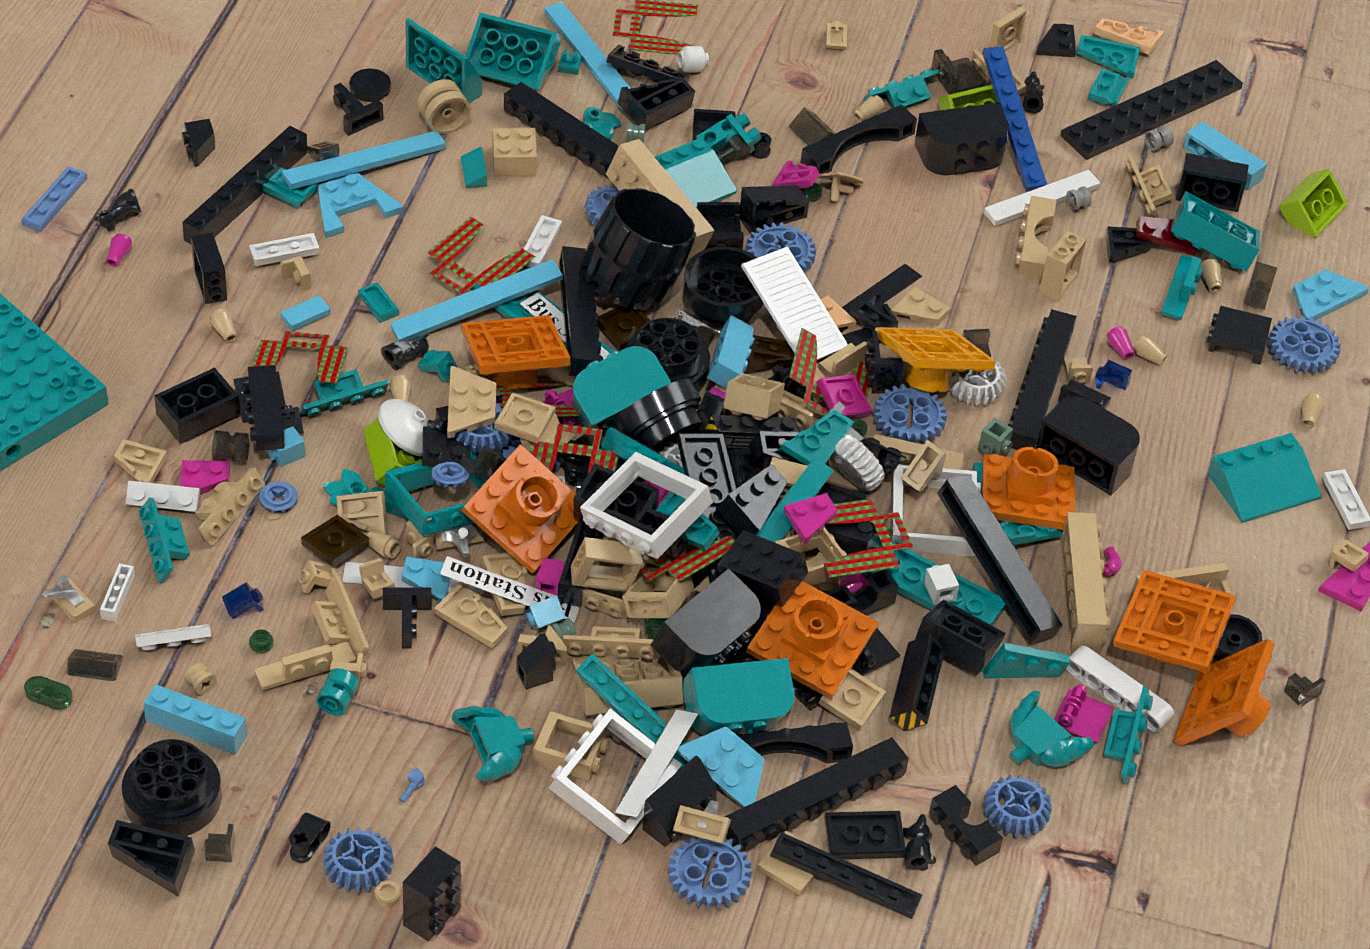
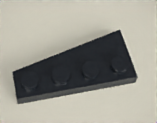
(631, 61)

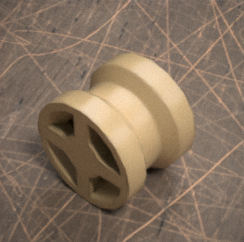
(200, 678)

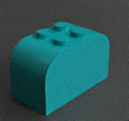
(615, 384)
(739, 696)

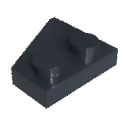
(874, 313)

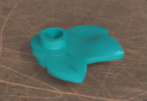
(602, 122)
(349, 484)

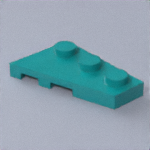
(1110, 54)
(819, 439)
(700, 532)
(1025, 533)
(1025, 662)

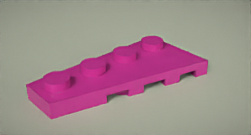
(1350, 586)

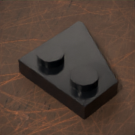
(1058, 41)
(1124, 243)
(440, 449)

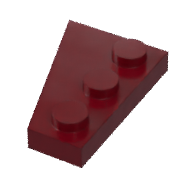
(1159, 232)

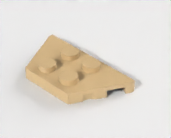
(470, 402)

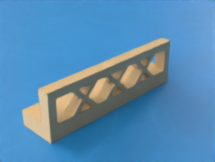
(1203, 575)

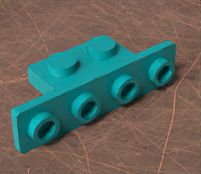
(908, 91)
(1182, 286)
(347, 389)
(626, 447)
(164, 539)
(1125, 734)

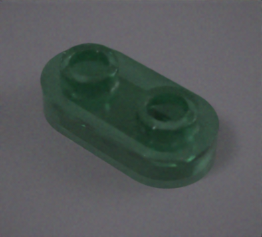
(49, 694)

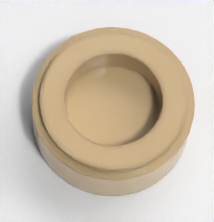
(387, 893)

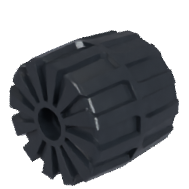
(638, 248)

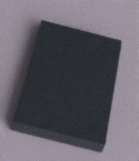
(865, 834)

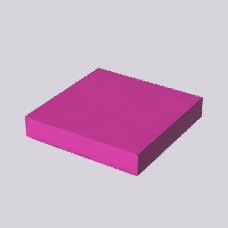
(848, 392)

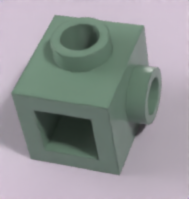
(996, 438)

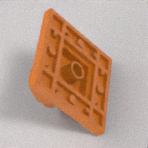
(515, 348)
(1028, 488)
(524, 508)
(1175, 621)
(816, 636)
(1228, 696)

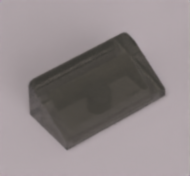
(94, 665)

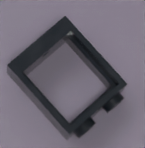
(209, 268)

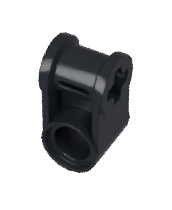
(307, 837)

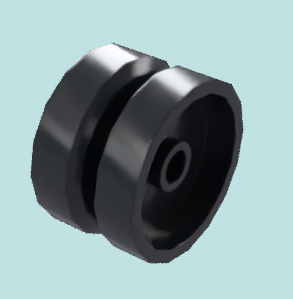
(1237, 636)

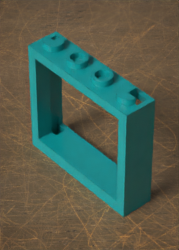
(418, 476)

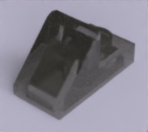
(324, 150)
(1260, 285)

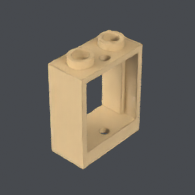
(1062, 265)
(825, 543)
(606, 577)
(602, 602)
(643, 602)
(551, 759)

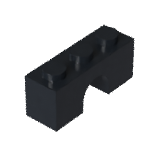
(876, 593)
(975, 841)

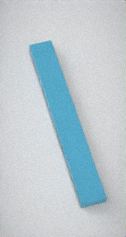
(591, 54)
(363, 160)
(476, 301)

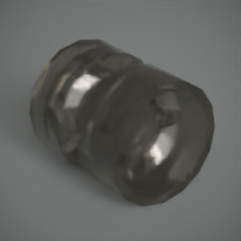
(222, 446)

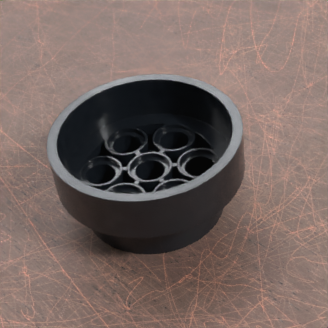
(719, 286)
(676, 348)
(662, 415)
(169, 774)

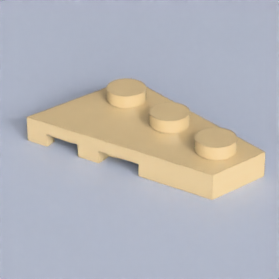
(508, 567)
(469, 614)

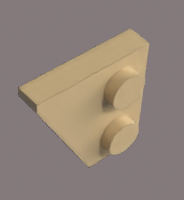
(921, 308)
(140, 460)
(364, 511)

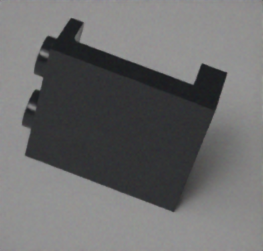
(725, 221)
(1240, 332)

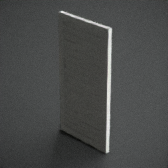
(793, 301)

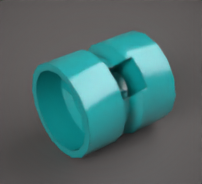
(337, 691)

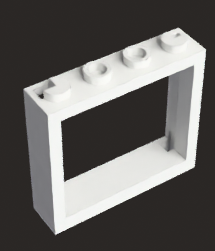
(637, 465)
(925, 542)
(585, 803)

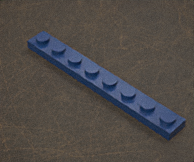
(1019, 132)

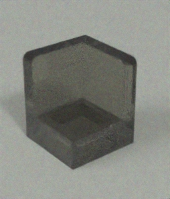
(979, 338)
(484, 463)
(1302, 689)
(220, 846)

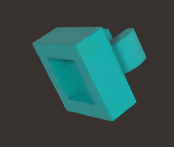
(569, 62)

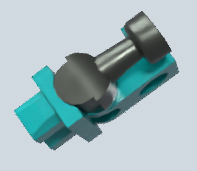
(731, 133)

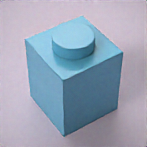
(293, 449)
(545, 613)

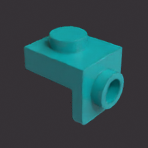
(438, 362)

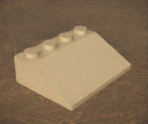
(649, 679)

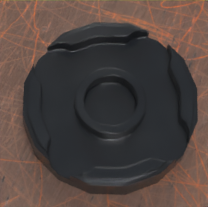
(370, 84)

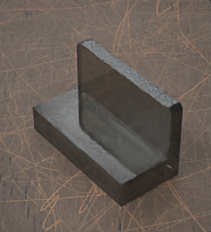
(810, 127)
(705, 329)

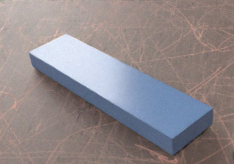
(54, 199)

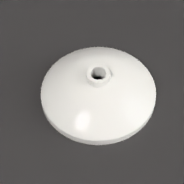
(403, 424)

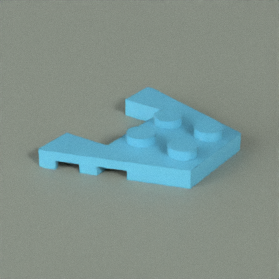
(348, 195)

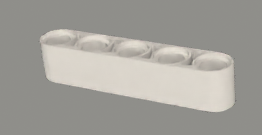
(1116, 686)

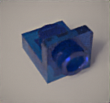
(1113, 374)
(242, 599)

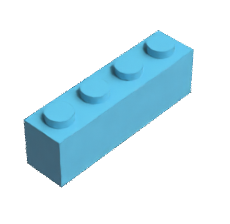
(1208, 142)
(731, 351)
(195, 719)

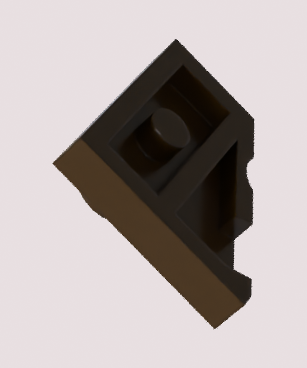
(768, 353)

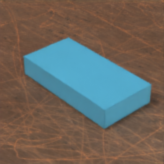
(305, 313)

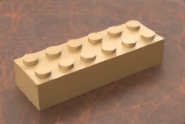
(637, 168)
(1084, 582)

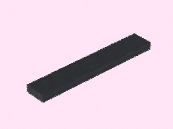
(846, 875)

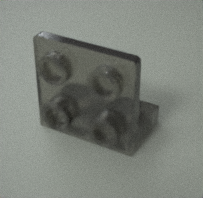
(956, 74)

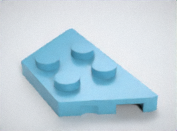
(1326, 293)
(730, 763)

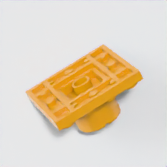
(934, 355)

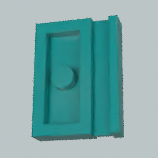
(1108, 88)
(278, 188)

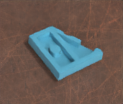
(426, 573)

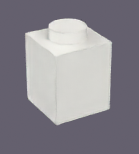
(941, 583)

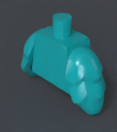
(495, 738)
(1042, 738)

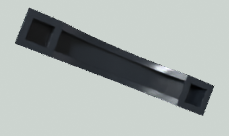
(888, 126)
(823, 742)

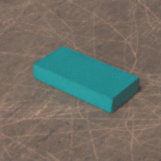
(378, 302)

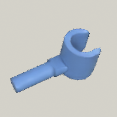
(417, 780)

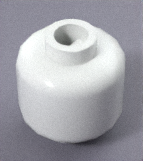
(692, 59)

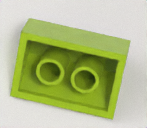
(967, 98)
(1314, 203)
(385, 453)

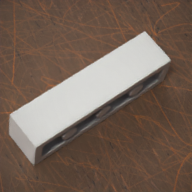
(117, 592)

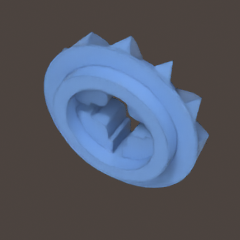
(457, 474)
(278, 490)

